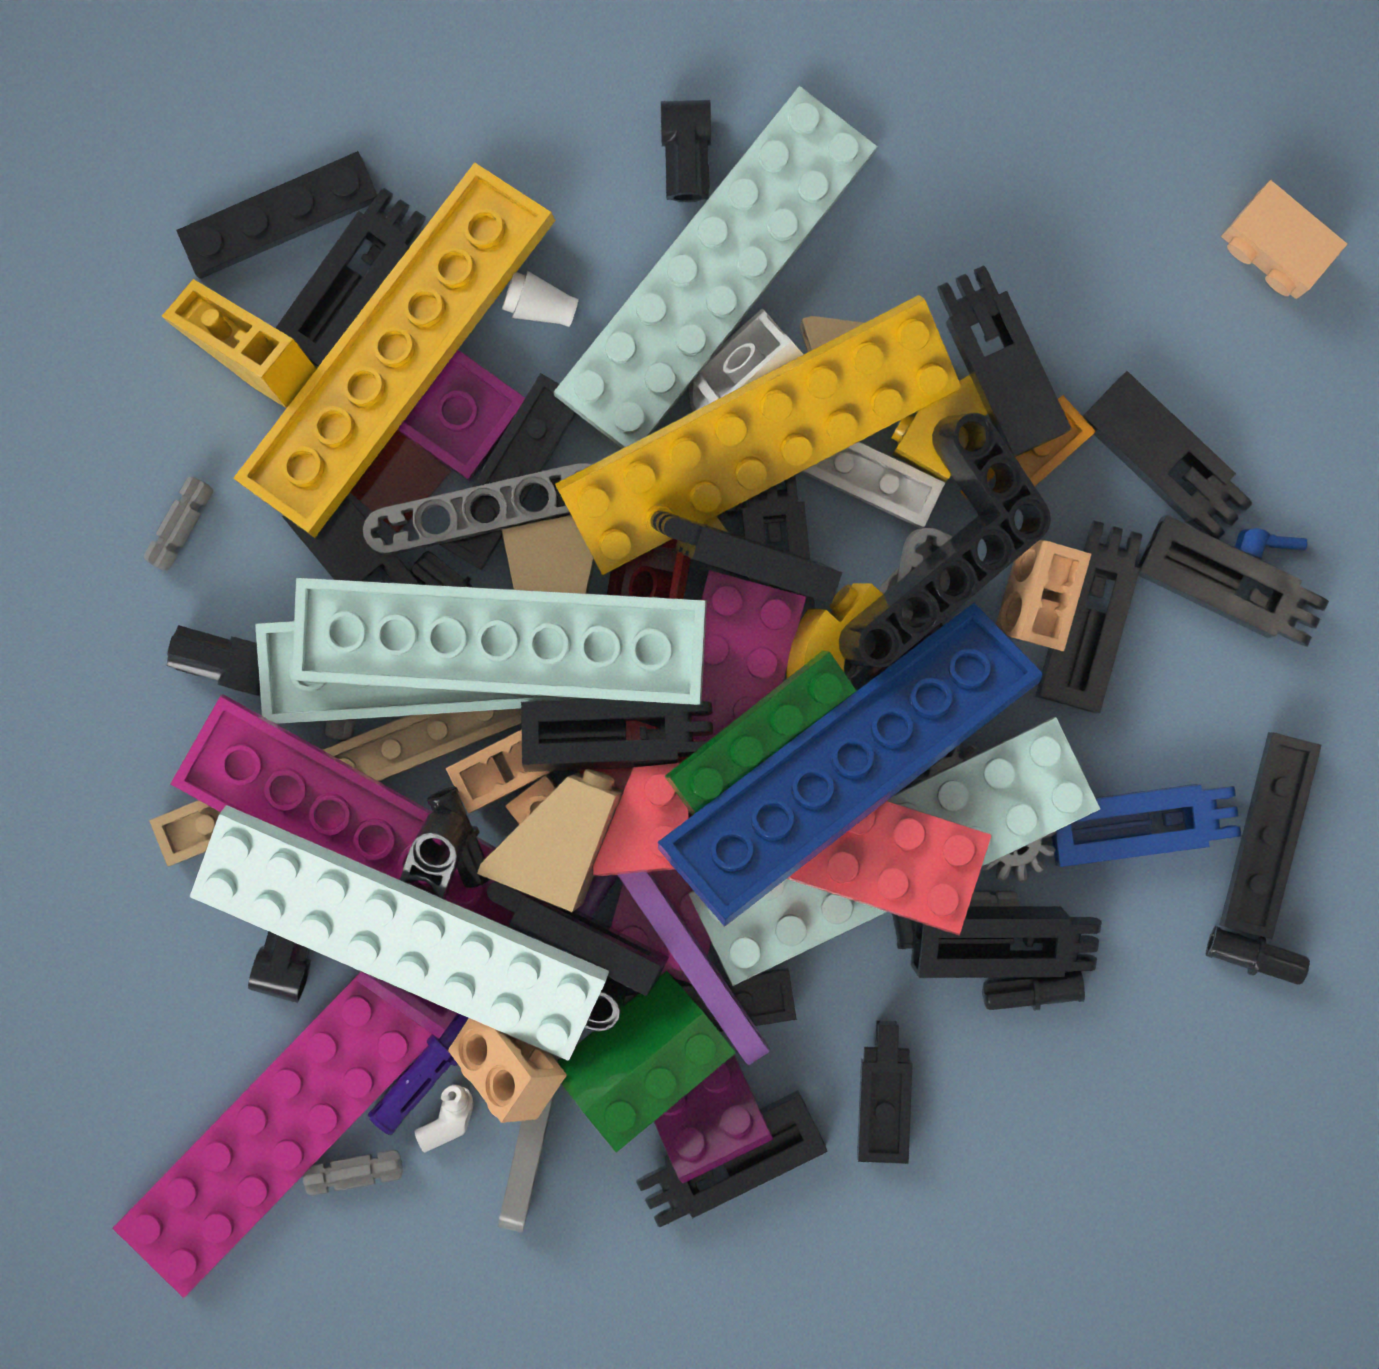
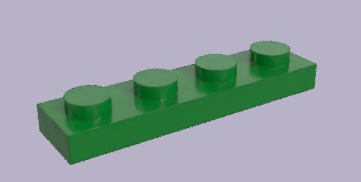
(761, 731)

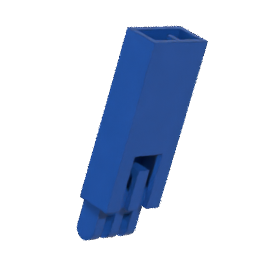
(1124, 825)

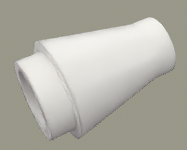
(538, 300)

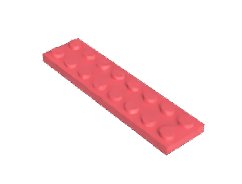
(890, 860)

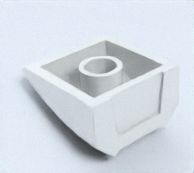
(743, 358)

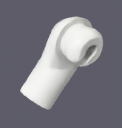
(452, 1119)

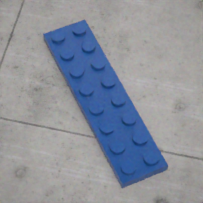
(848, 763)

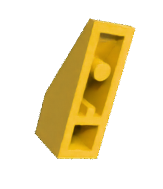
(241, 342)
(916, 432)

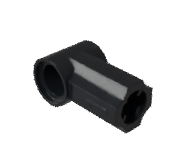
(686, 143)
(222, 659)
(280, 969)

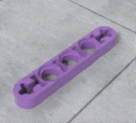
(696, 965)

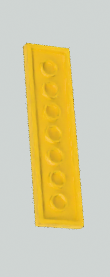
(394, 349)
(761, 433)

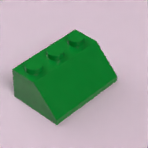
(643, 1062)

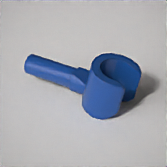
(1255, 540)

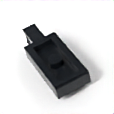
(885, 1099)

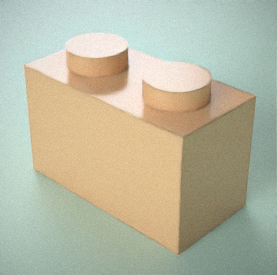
(1283, 241)

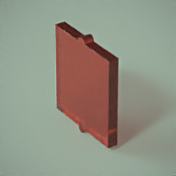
(398, 476)

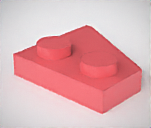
(642, 818)

